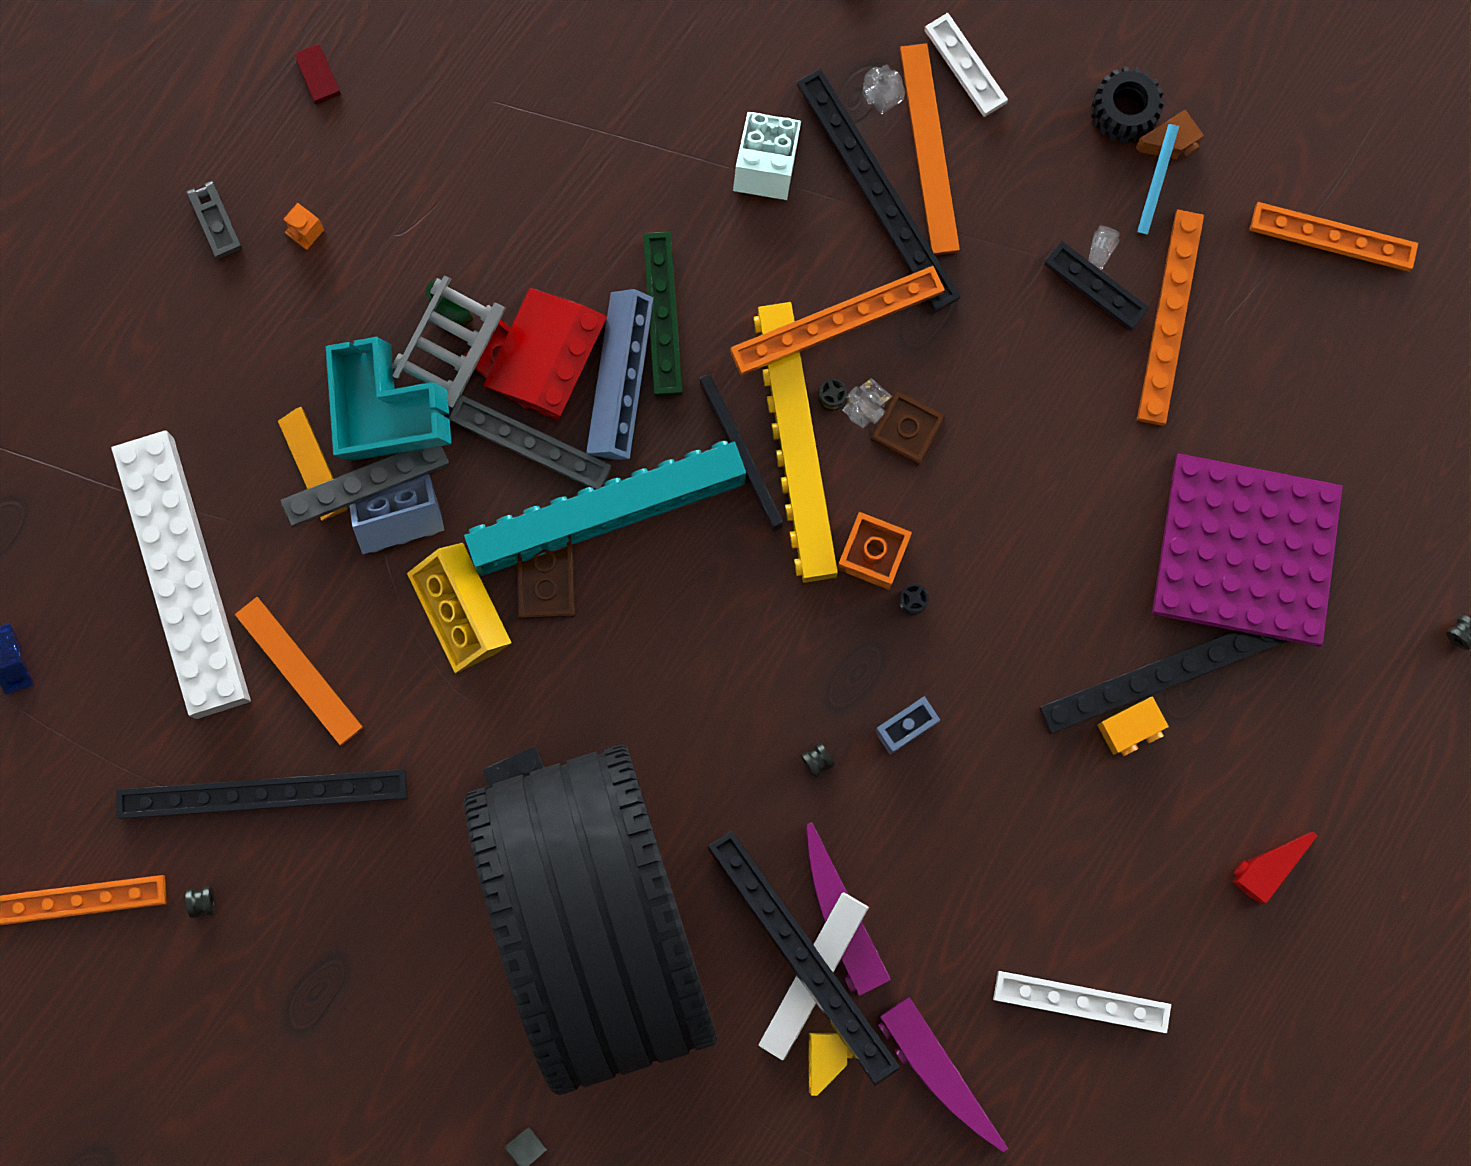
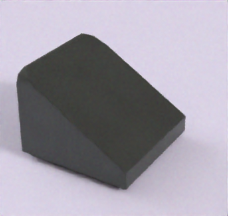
(525, 1148)

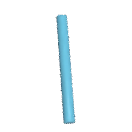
(1158, 179)

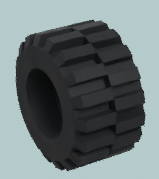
(1133, 85)

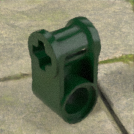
(450, 309)

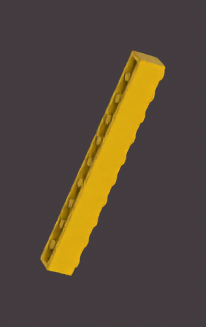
(797, 455)

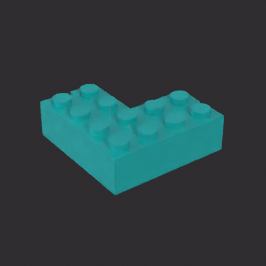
(371, 414)

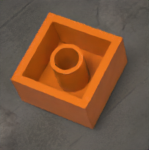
(874, 550)

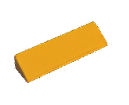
(306, 451)

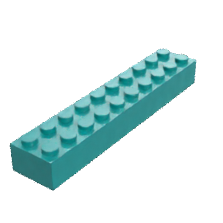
(606, 508)

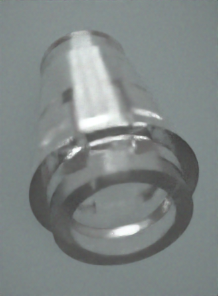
(1103, 245)

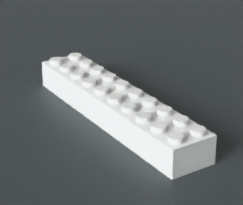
(181, 575)

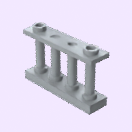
(477, 340)

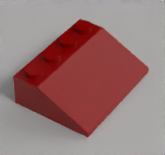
(545, 353)

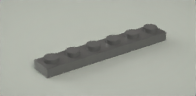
(529, 443)
(362, 484)

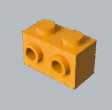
(1133, 726)

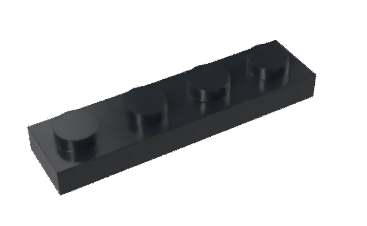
(1096, 286)

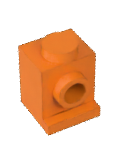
(303, 226)

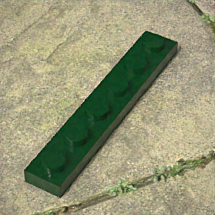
(663, 315)

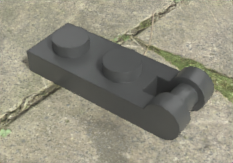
(214, 220)

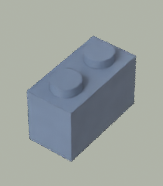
(907, 725)

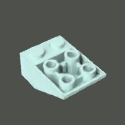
(766, 155)

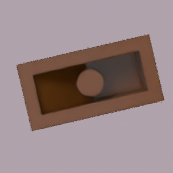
(1186, 141)

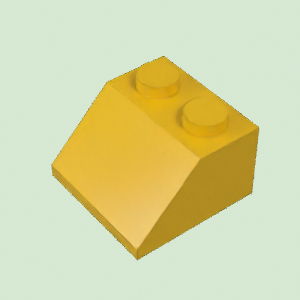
(826, 1059)

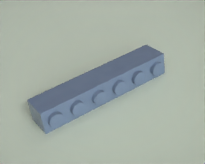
(620, 375)

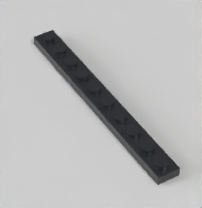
(873, 182)
(1153, 678)
(261, 794)
(804, 959)

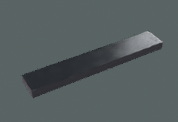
(732, 434)

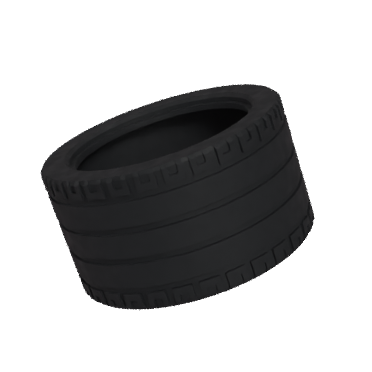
(586, 920)

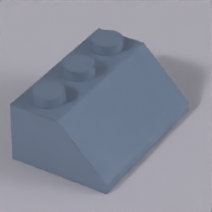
(397, 515)

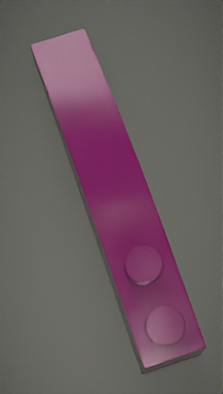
(860, 958)
(930, 1062)

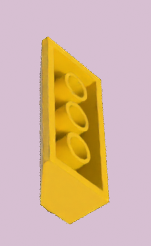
(458, 607)

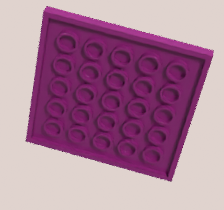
(1248, 550)

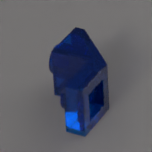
(13, 670)

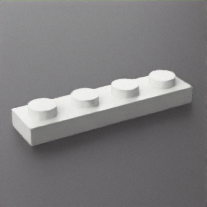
(966, 65)

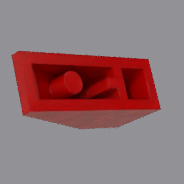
(1266, 872)

